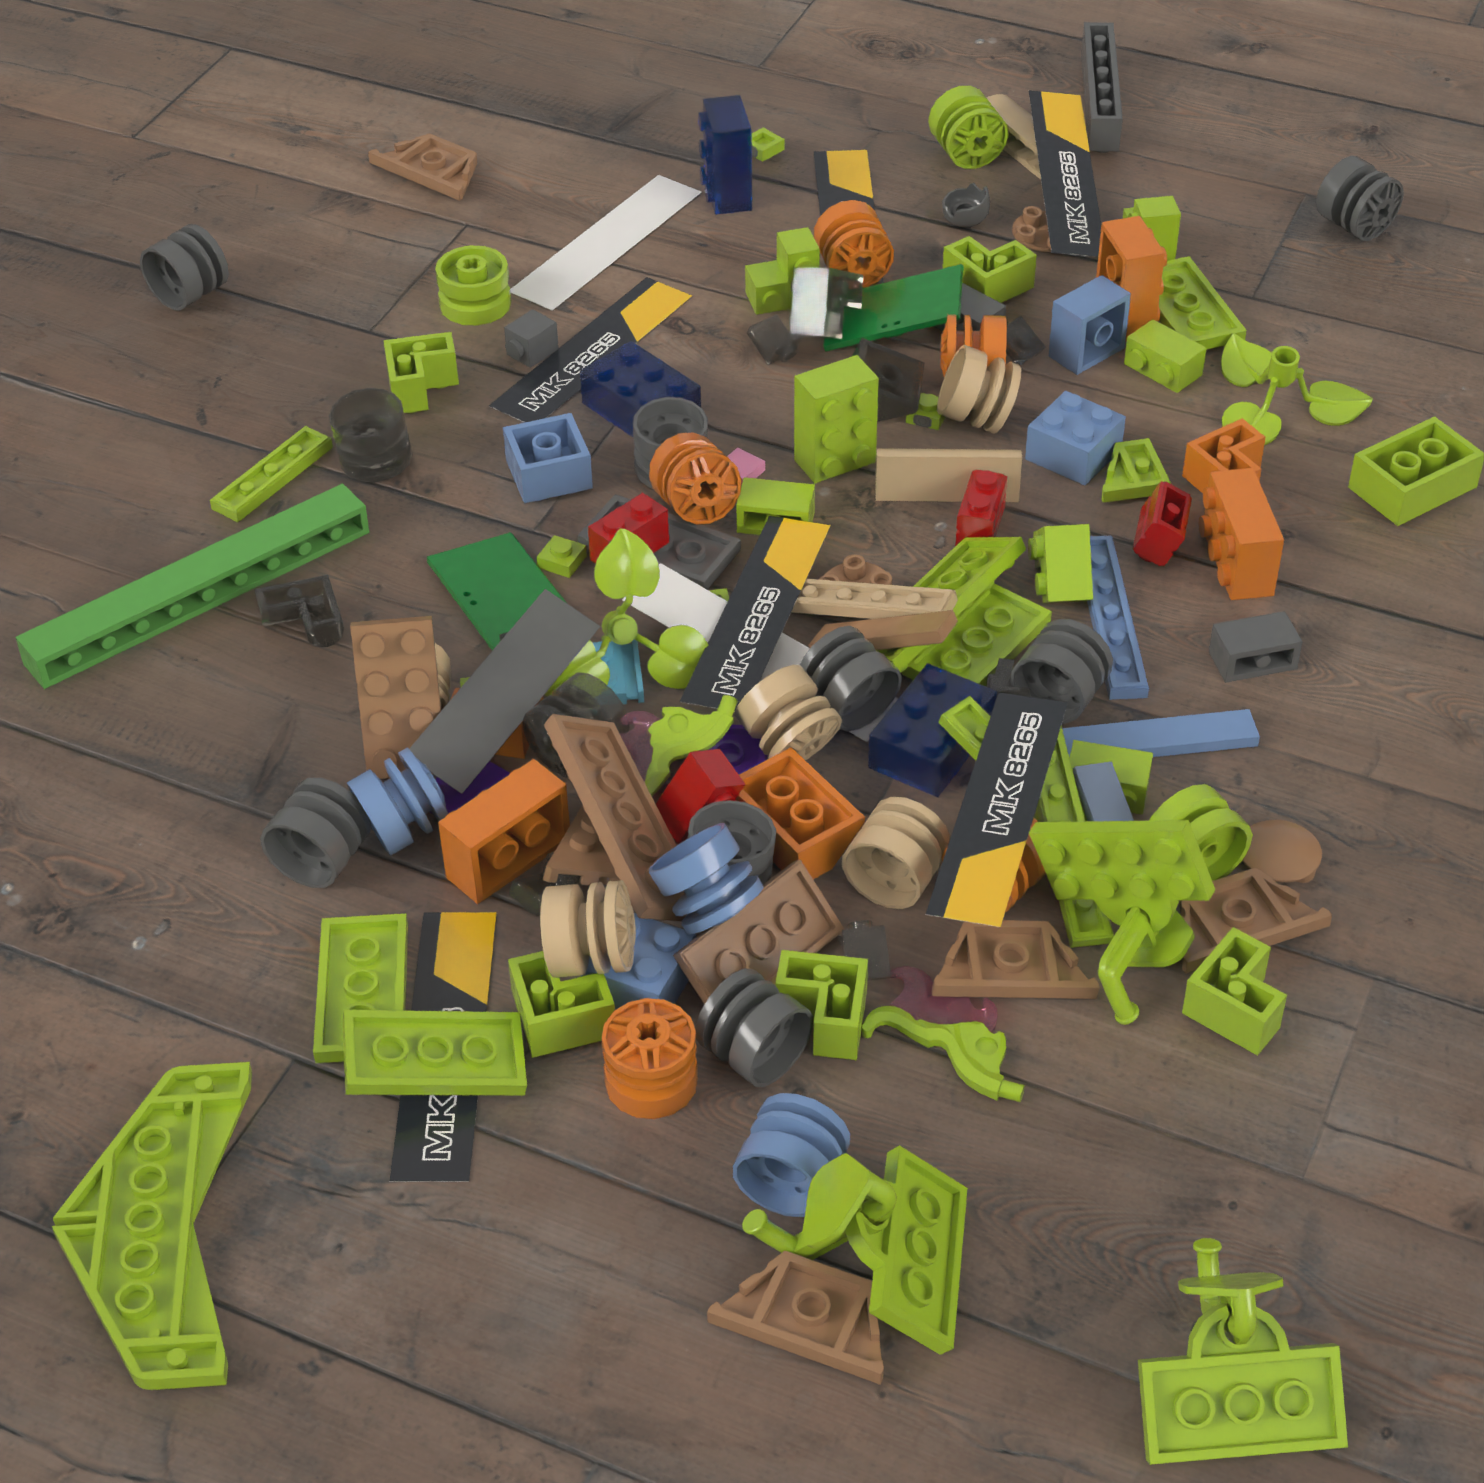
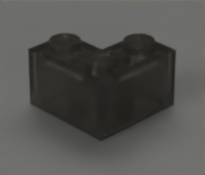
(821, 300)

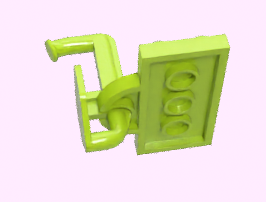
(1136, 880)
(899, 1227)
(1240, 1392)

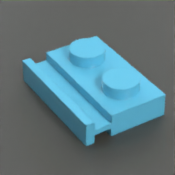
(624, 670)

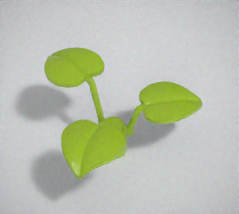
(1250, 363)
(631, 569)

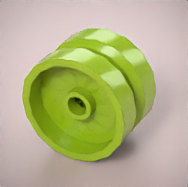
(473, 285)
(1218, 830)

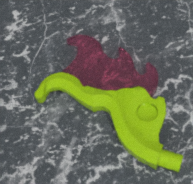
(659, 742)
(954, 1027)

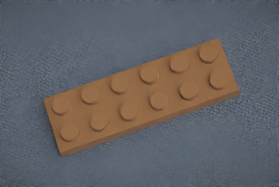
(617, 806)

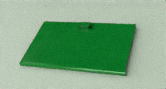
(902, 307)
(492, 582)

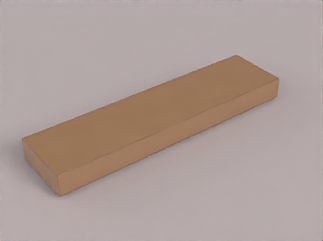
(900, 630)

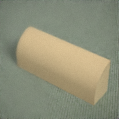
(1021, 135)
(941, 473)

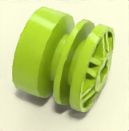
(968, 127)

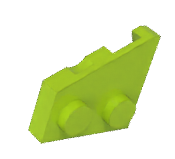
(1133, 471)

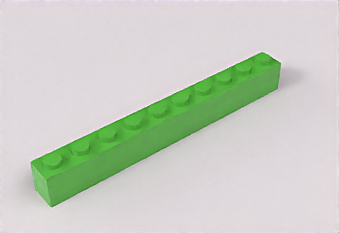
(191, 586)

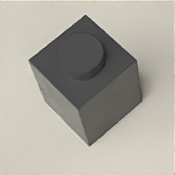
(531, 338)

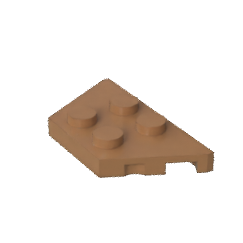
(431, 163)
(581, 855)
(1252, 905)
(1012, 962)
(807, 1313)

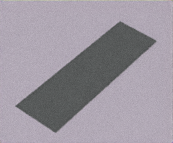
(503, 690)

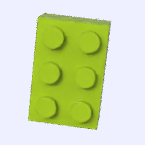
(835, 418)
(1416, 470)

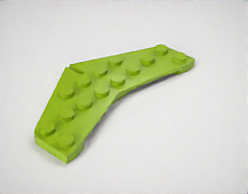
(135, 1232)

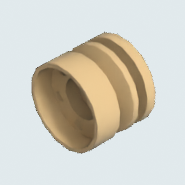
(979, 389)
(788, 713)
(896, 852)
(582, 929)

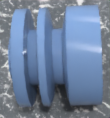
(399, 800)
(710, 886)
(787, 1150)

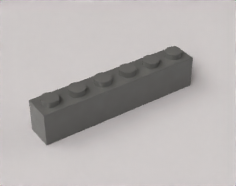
(1101, 87)

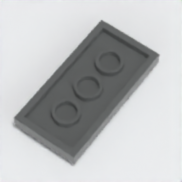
(692, 548)

